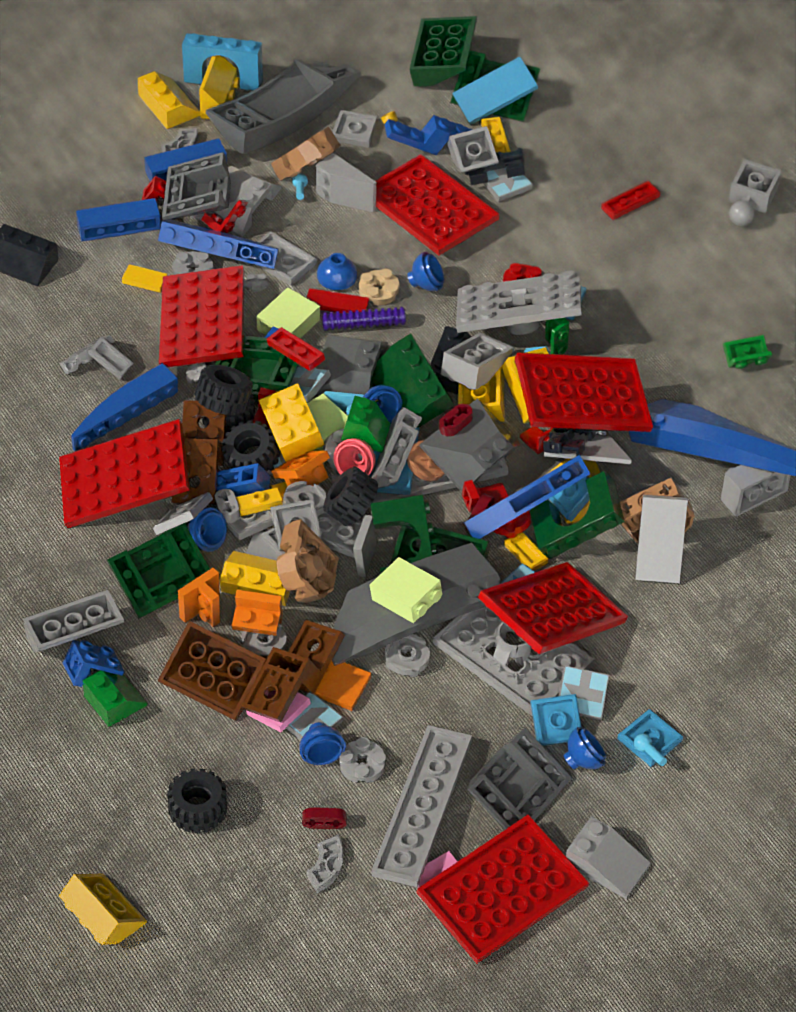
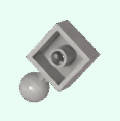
(752, 190)

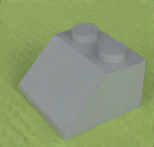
(472, 150)

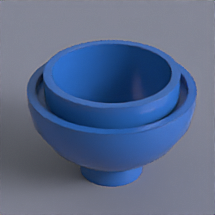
(337, 272)
(426, 273)
(388, 400)
(208, 529)
(321, 744)
(584, 750)

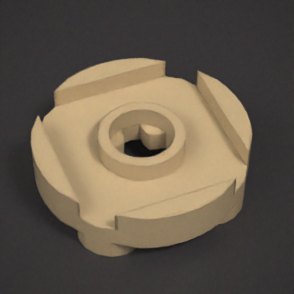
(383, 278)

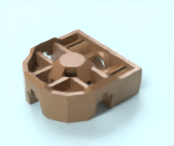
(306, 154)
(633, 515)
(305, 567)

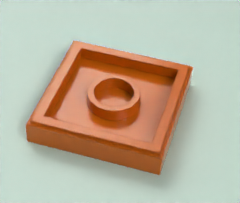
(343, 685)

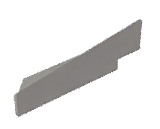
(396, 448)

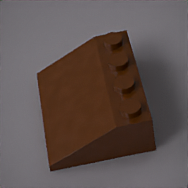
(211, 670)

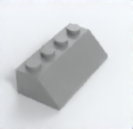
(71, 621)

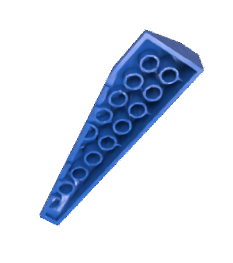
(709, 435)

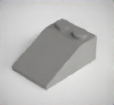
(345, 184)
(475, 360)
(750, 487)
(607, 858)

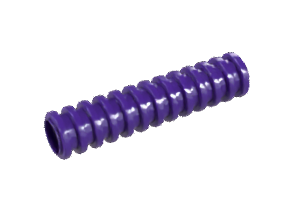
(363, 318)

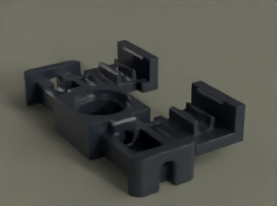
(513, 160)
(563, 438)

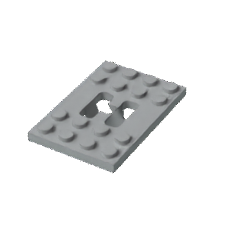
(487, 304)
(541, 674)

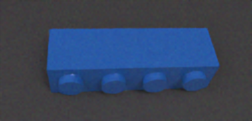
(158, 164)
(118, 219)

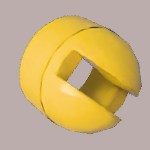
(391, 115)

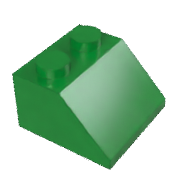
(366, 423)
(112, 696)

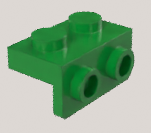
(557, 335)
(746, 351)

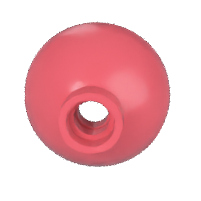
(347, 456)

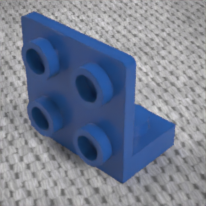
(84, 656)

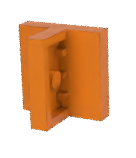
(305, 468)
(201, 598)
(257, 612)

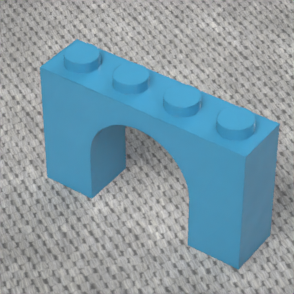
(243, 53)

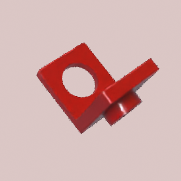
(534, 438)

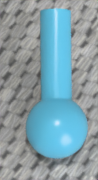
(300, 182)
(644, 744)

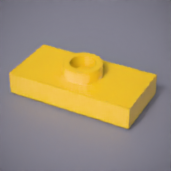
(259, 501)

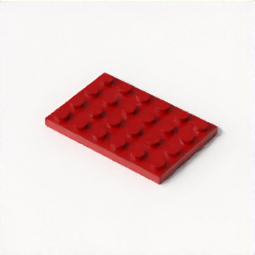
(432, 205)
(202, 316)
(583, 392)
(123, 473)
(552, 607)
(502, 888)

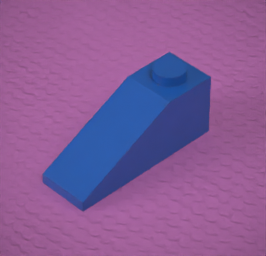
(243, 479)

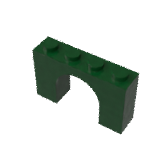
(407, 512)
(602, 515)

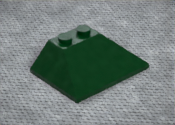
(478, 67)
(263, 365)
(158, 569)

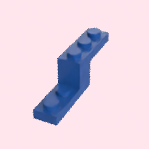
(430, 138)

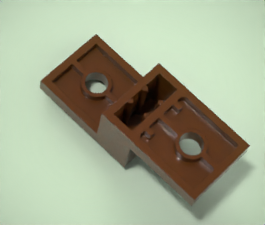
(202, 449)
(293, 671)

